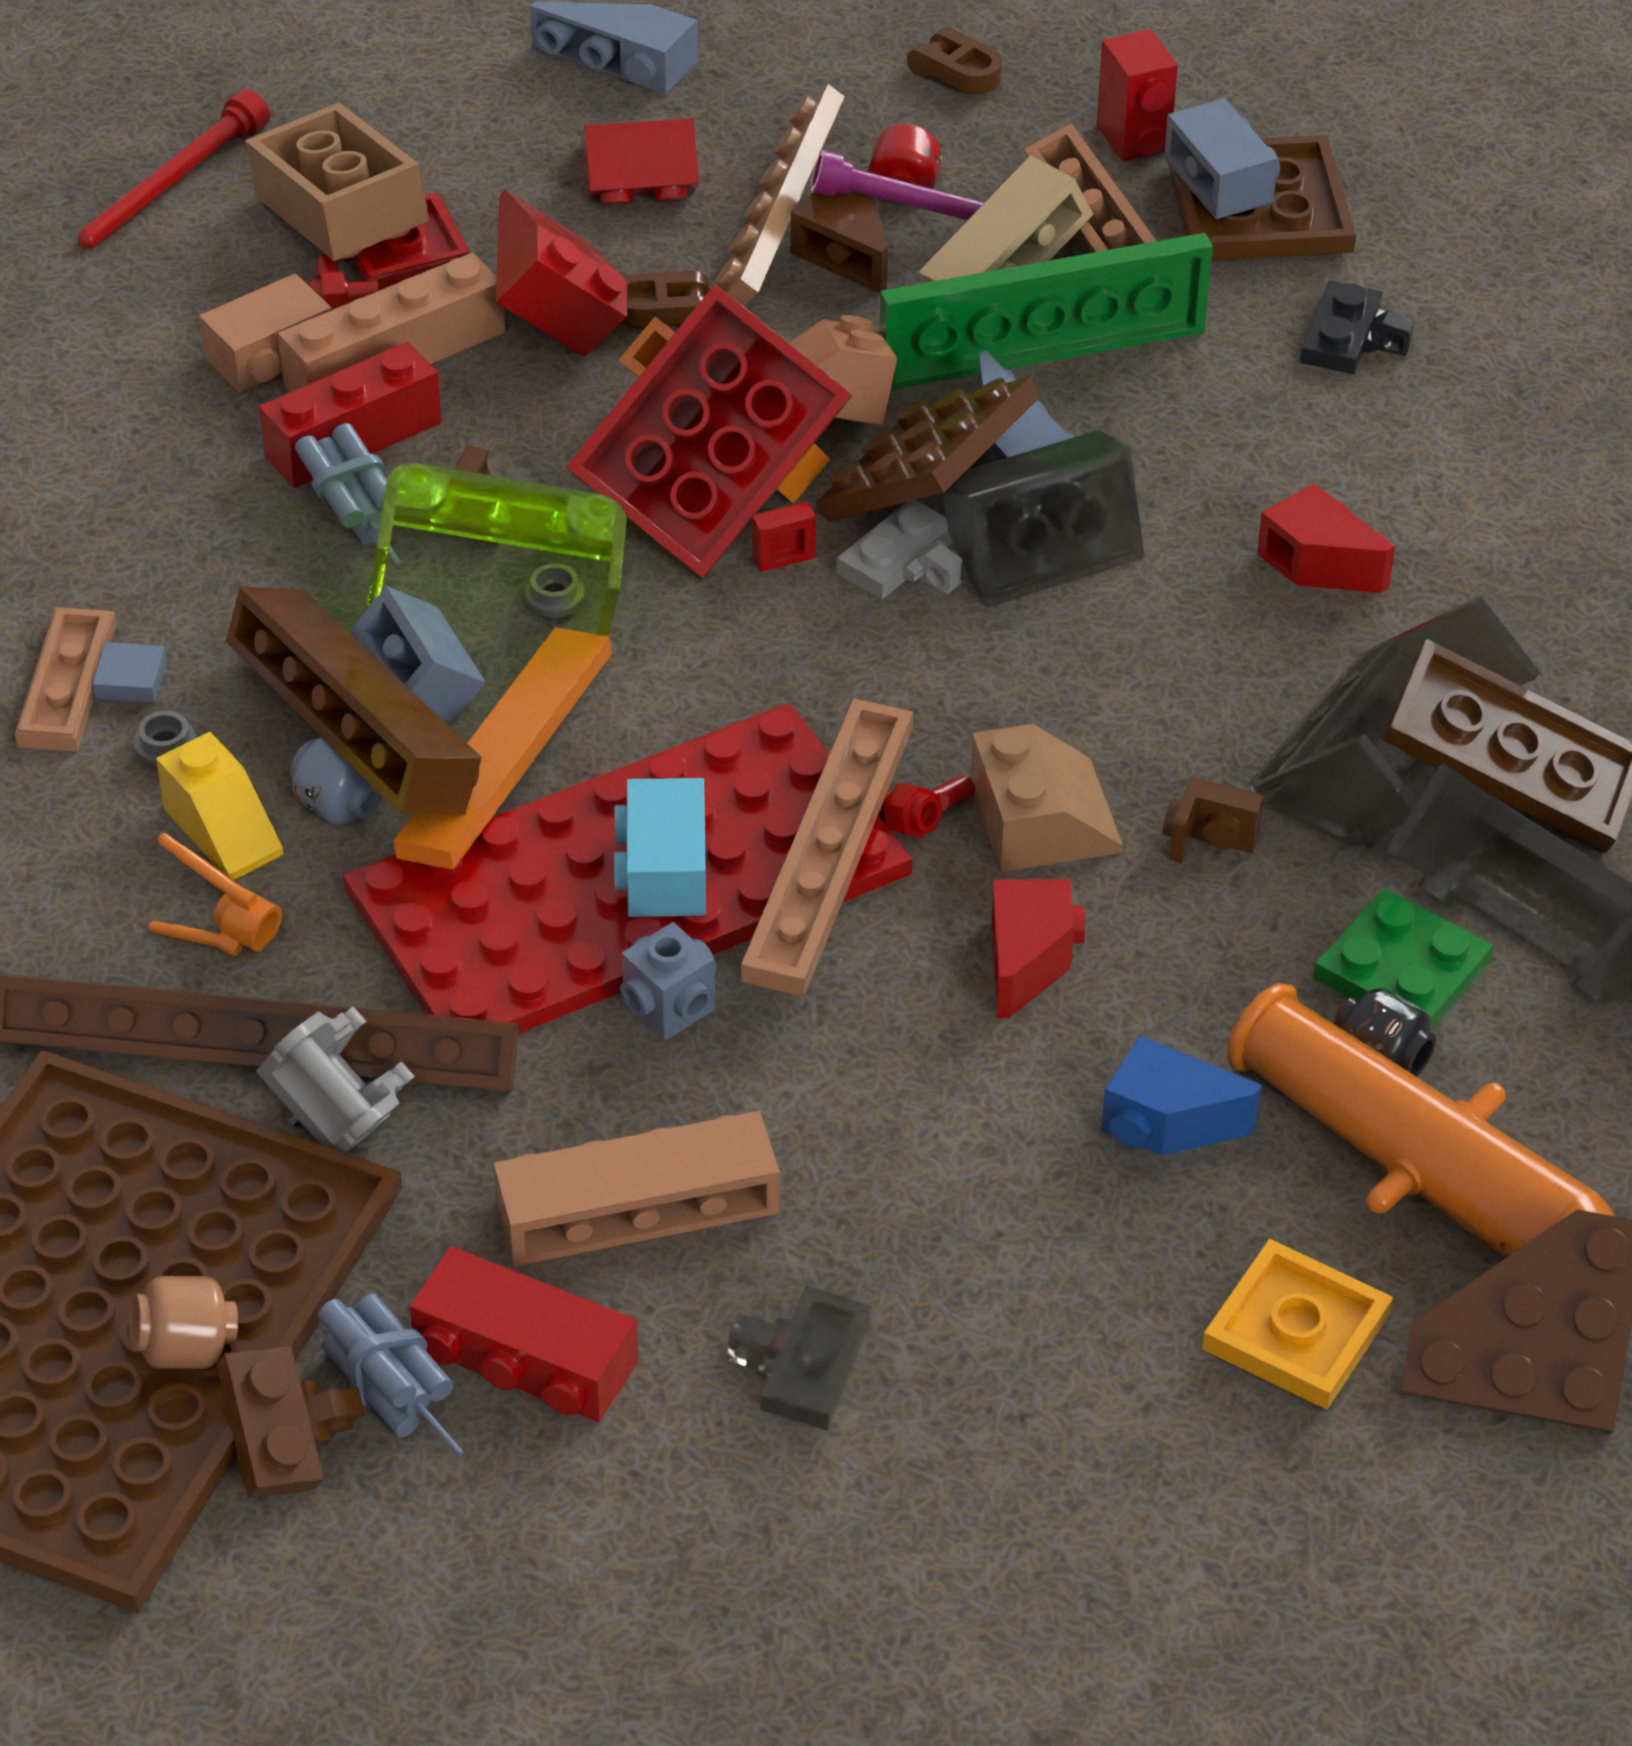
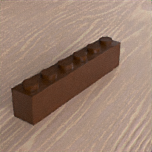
(354, 701)

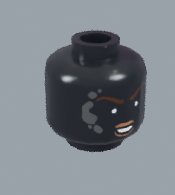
(1390, 1027)

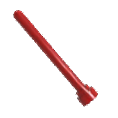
(241, 115)

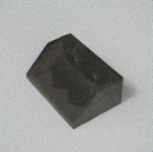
(1045, 517)

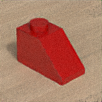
(1031, 938)

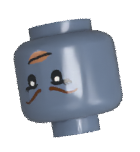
(330, 784)

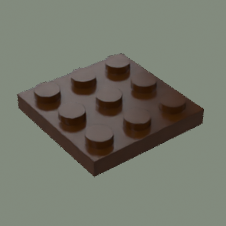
(1306, 211)
(927, 448)

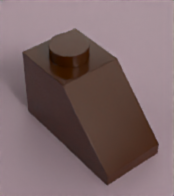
(842, 237)

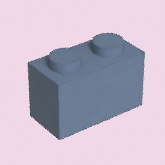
(1221, 158)
(420, 651)

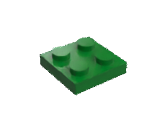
(1405, 952)

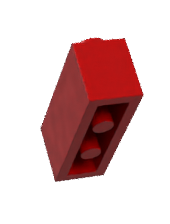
(380, 397)
(525, 1334)

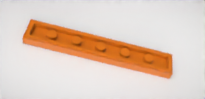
(510, 743)

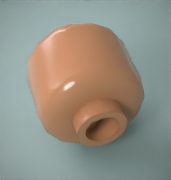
(182, 1322)

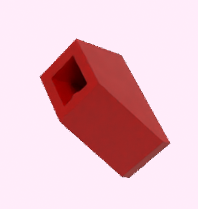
(1324, 544)

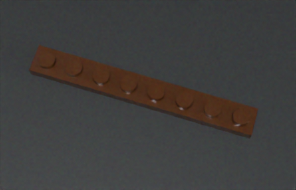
(248, 1029)

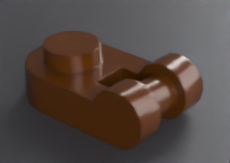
(957, 62)
(664, 296)

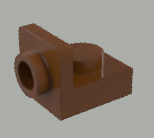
(1214, 815)

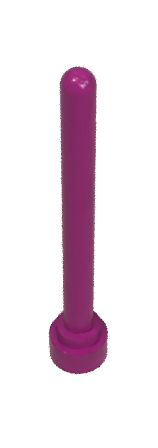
(836, 175)

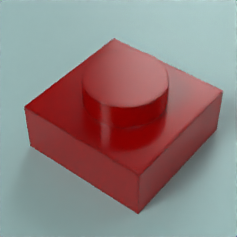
(783, 536)

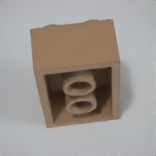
(337, 181)

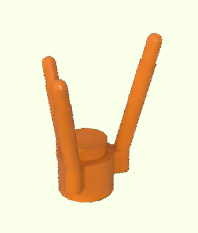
(242, 915)

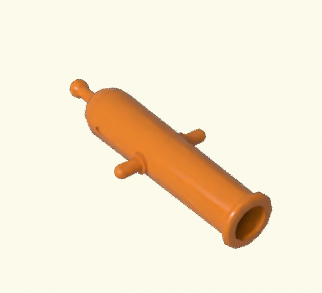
(1407, 1126)

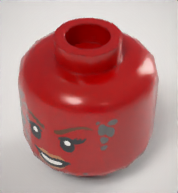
(907, 155)

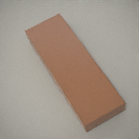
(63, 680)

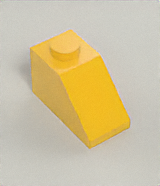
(217, 806)

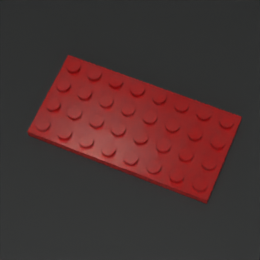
(533, 904)

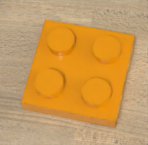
(1297, 1323)

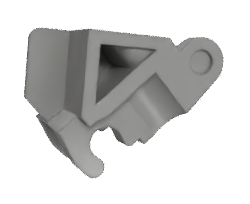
(322, 1086)

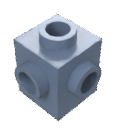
(668, 980)

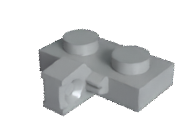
(903, 548)

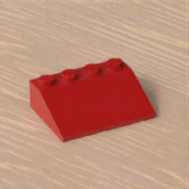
(709, 431)

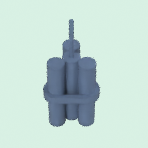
(347, 480)
(385, 1364)

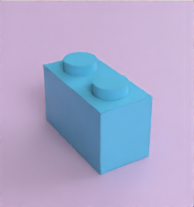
(663, 847)

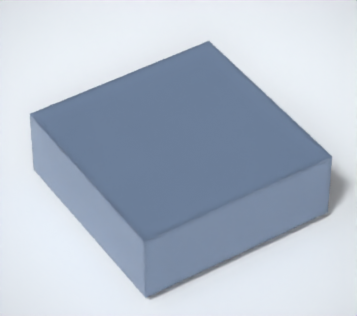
(129, 672)

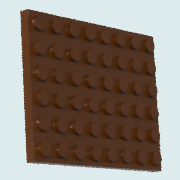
(95, 1203)

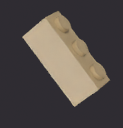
(1016, 226)

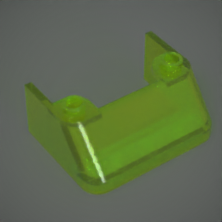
(506, 514)

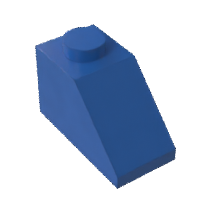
(1176, 1101)

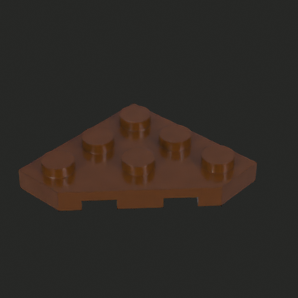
(1536, 1330)

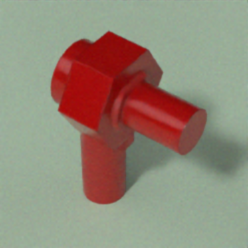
(334, 288)
(918, 810)

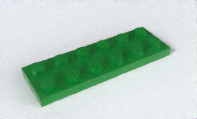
(1047, 309)

